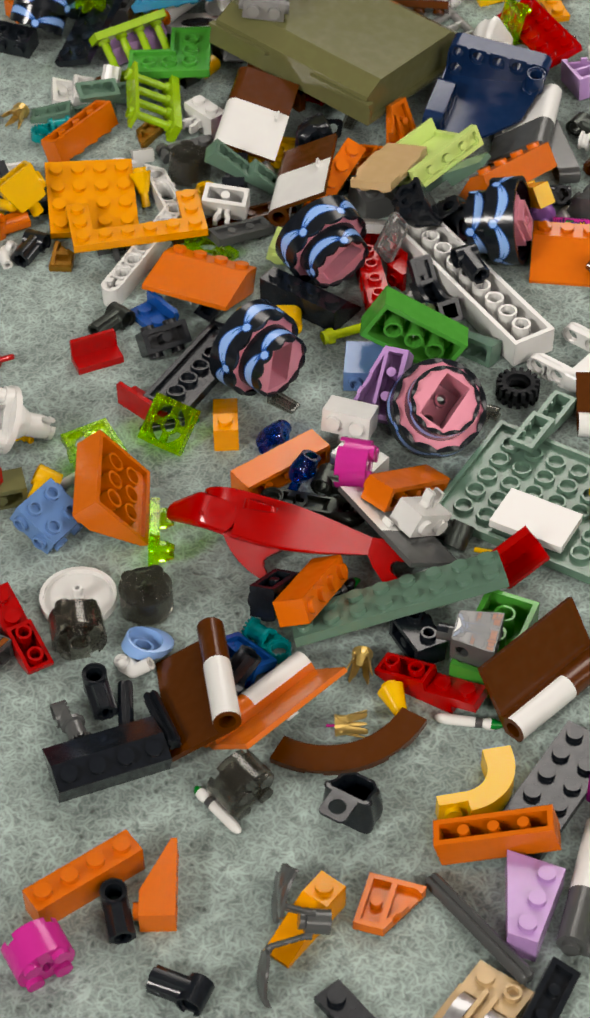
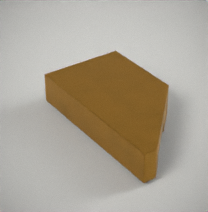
(147, 134)
(61, 259)

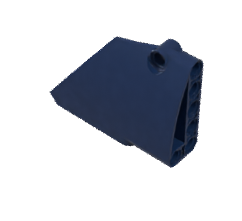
(486, 85)

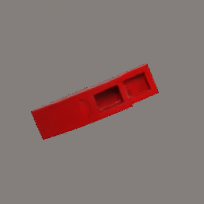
(25, 639)
(429, 686)

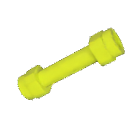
(329, 335)

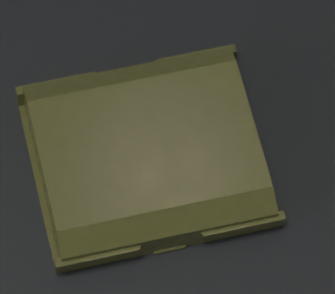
(342, 50)

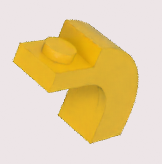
(491, 795)

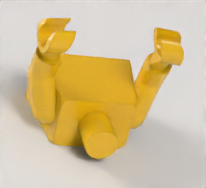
(22, 190)

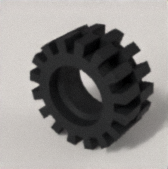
(516, 397)

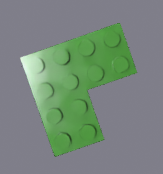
(186, 58)

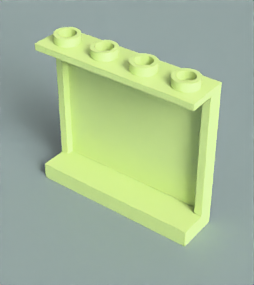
(443, 150)

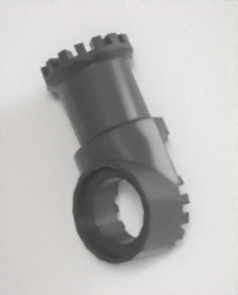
(69, 723)

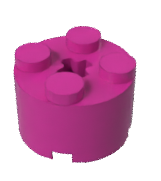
(354, 461)
(38, 953)

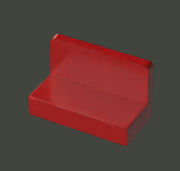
(95, 351)
(134, 400)
(521, 555)

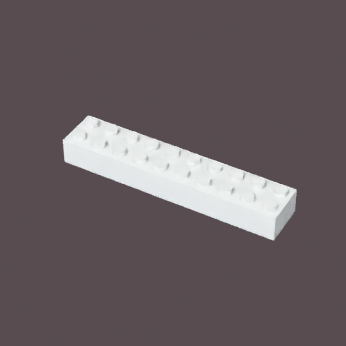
(489, 306)

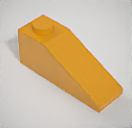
(225, 424)
(320, 893)

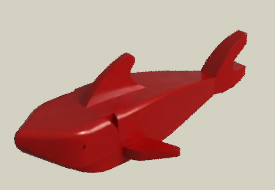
(265, 526)

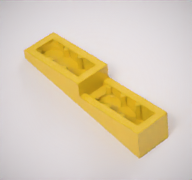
(540, 194)

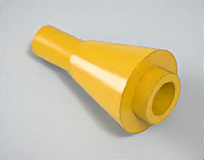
(141, 180)
(393, 695)

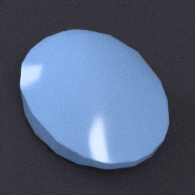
(153, 640)

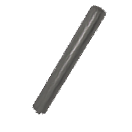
(479, 929)

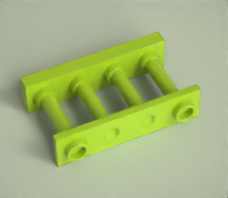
(122, 30)
(170, 100)

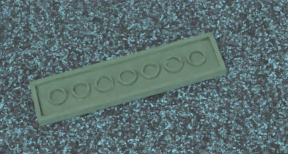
(405, 597)

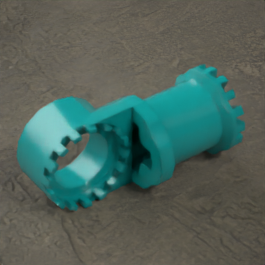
(47, 128)
(267, 638)

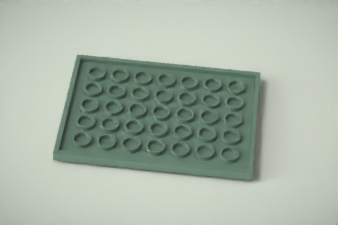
(550, 473)

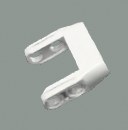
(568, 373)

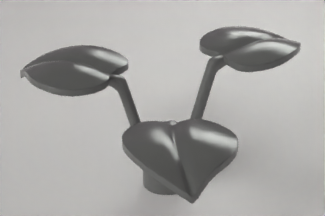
(309, 920)

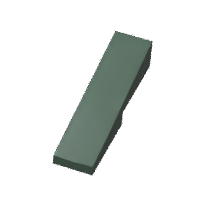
(106, 90)
(57, 111)
(229, 161)
(461, 171)
(482, 349)
(544, 422)

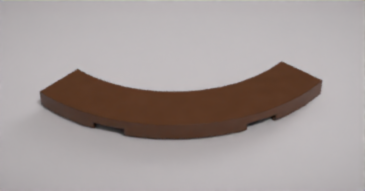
(350, 756)

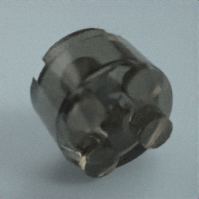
(188, 164)
(146, 595)
(77, 628)
(241, 783)

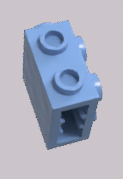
(358, 362)
(47, 517)

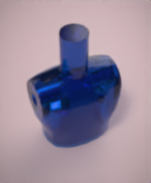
(273, 435)
(303, 468)

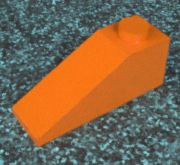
(159, 893)

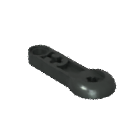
(327, 506)

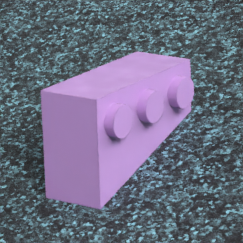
(135, 43)
(577, 77)
(382, 375)
(530, 901)

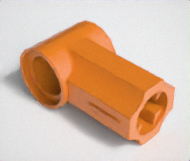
(13, 222)

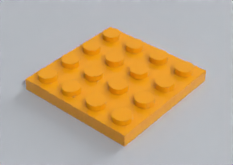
(100, 183)

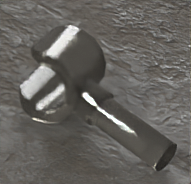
(492, 413)

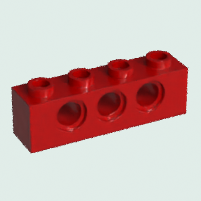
(371, 278)

